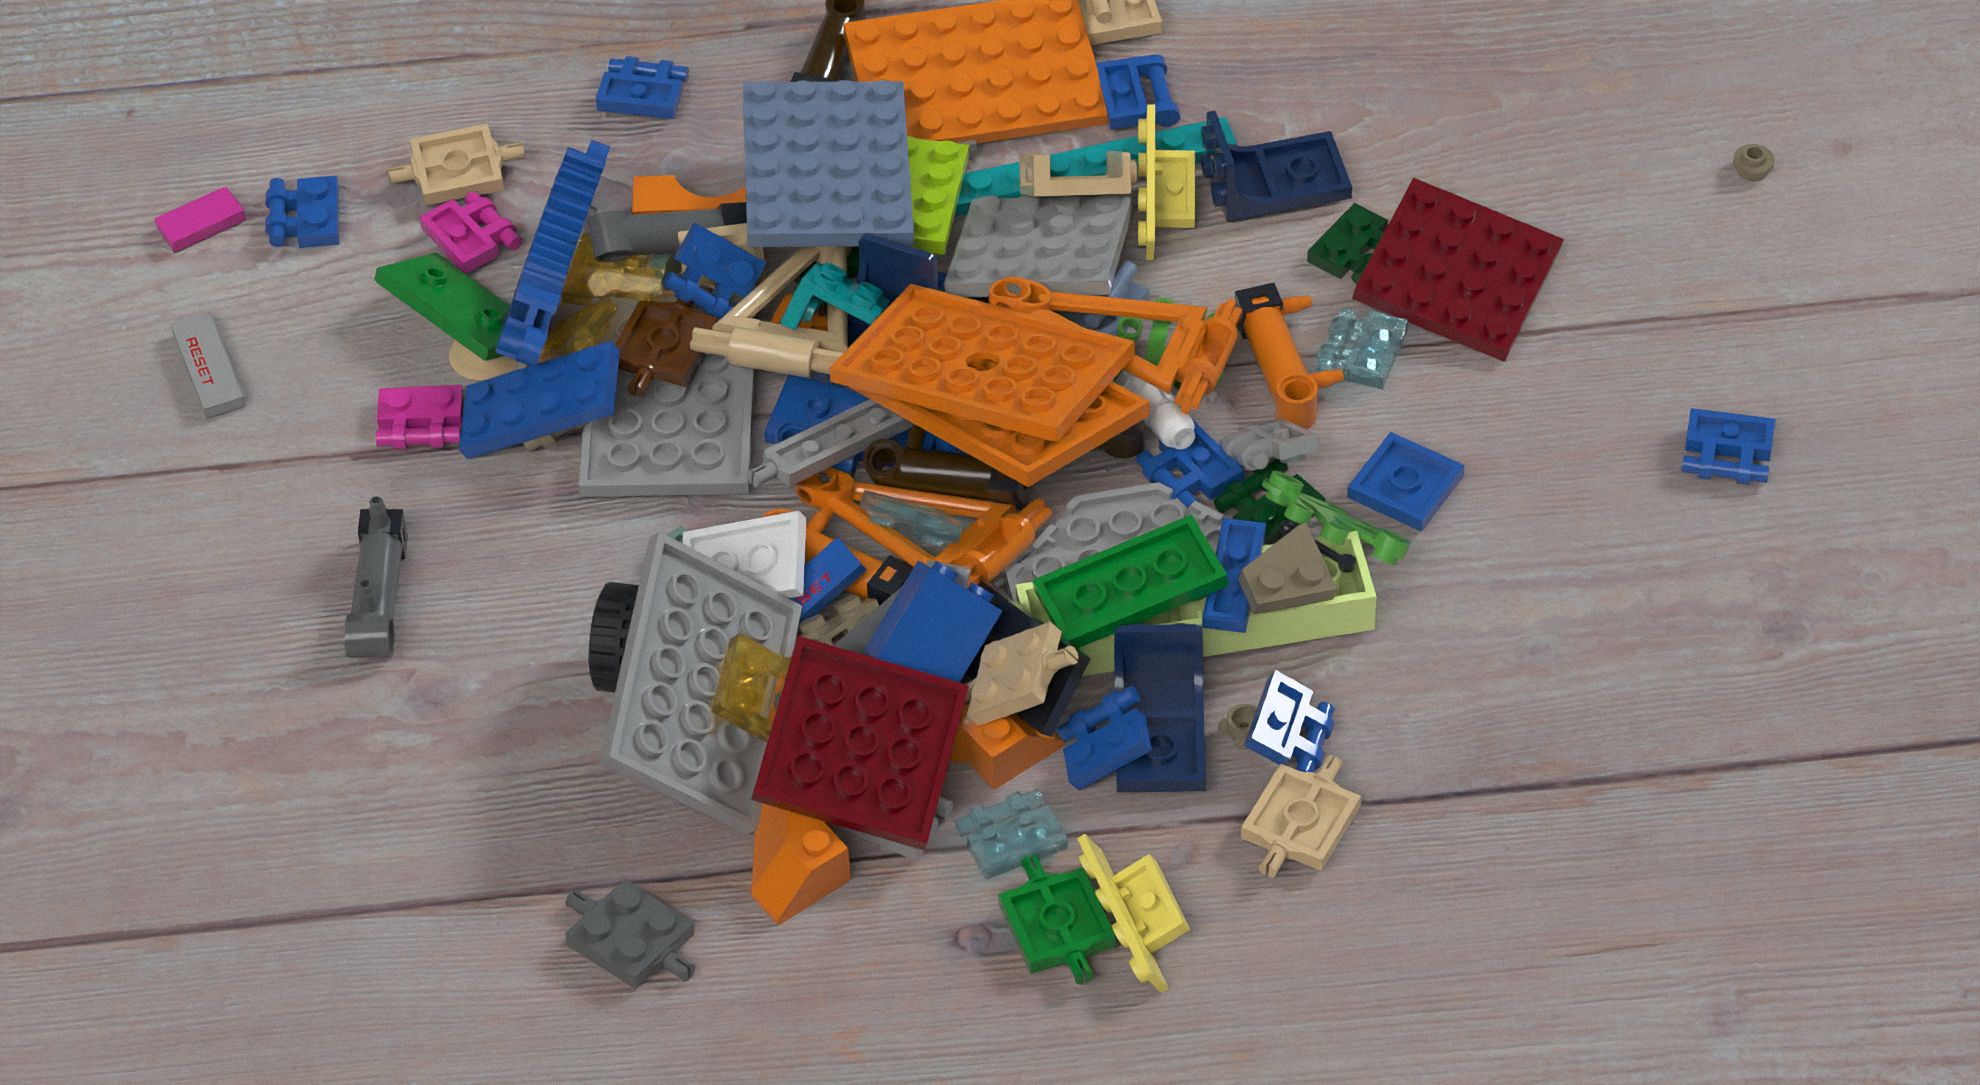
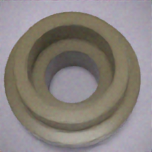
(1753, 162)

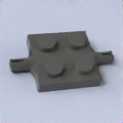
(630, 934)

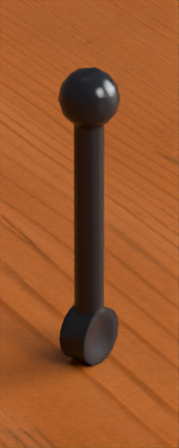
(1345, 562)

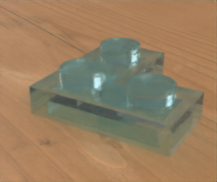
(929, 523)

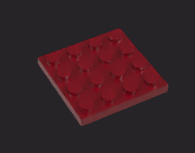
(1458, 269)
(860, 743)

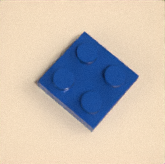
(1405, 481)

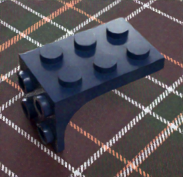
(1272, 174)
(891, 269)
(1168, 676)

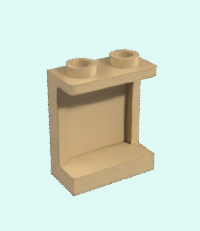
(1036, 179)

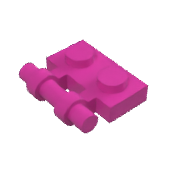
(460, 236)
(419, 416)

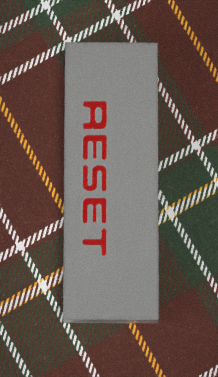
(208, 365)

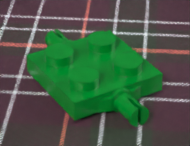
(1056, 920)

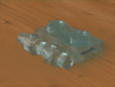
(1373, 351)
(1005, 845)

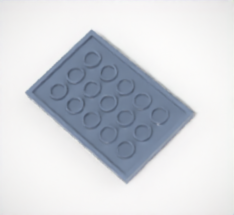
(826, 163)

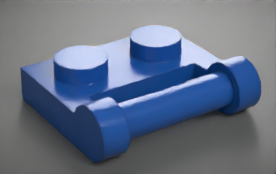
(1125, 95)

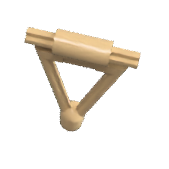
(773, 345)

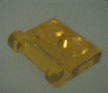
(578, 330)
(744, 685)

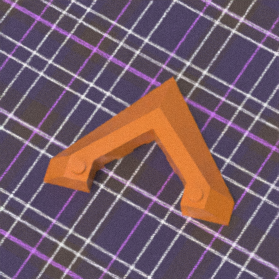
(804, 860)

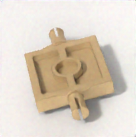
(456, 163)
(1016, 673)
(1301, 816)

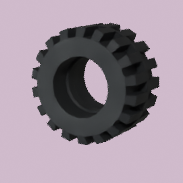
(609, 633)

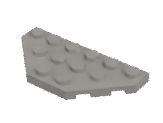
(1103, 521)

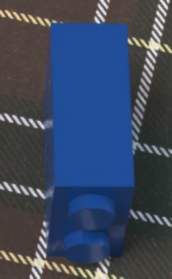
(934, 623)

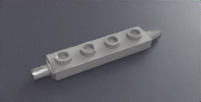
(827, 443)

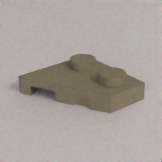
(1288, 574)
(837, 624)

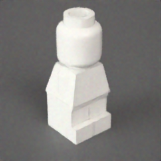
(1165, 417)

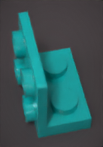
(829, 284)

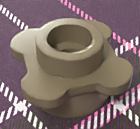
(1238, 717)

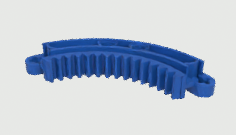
(551, 254)

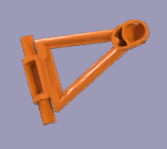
(1192, 356)
(985, 546)

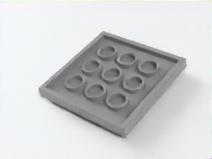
(1055, 241)

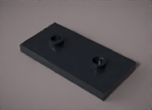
(1063, 684)

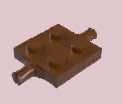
(658, 343)

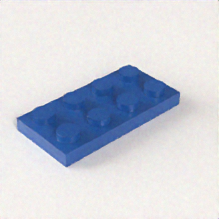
(539, 400)

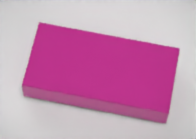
(200, 219)

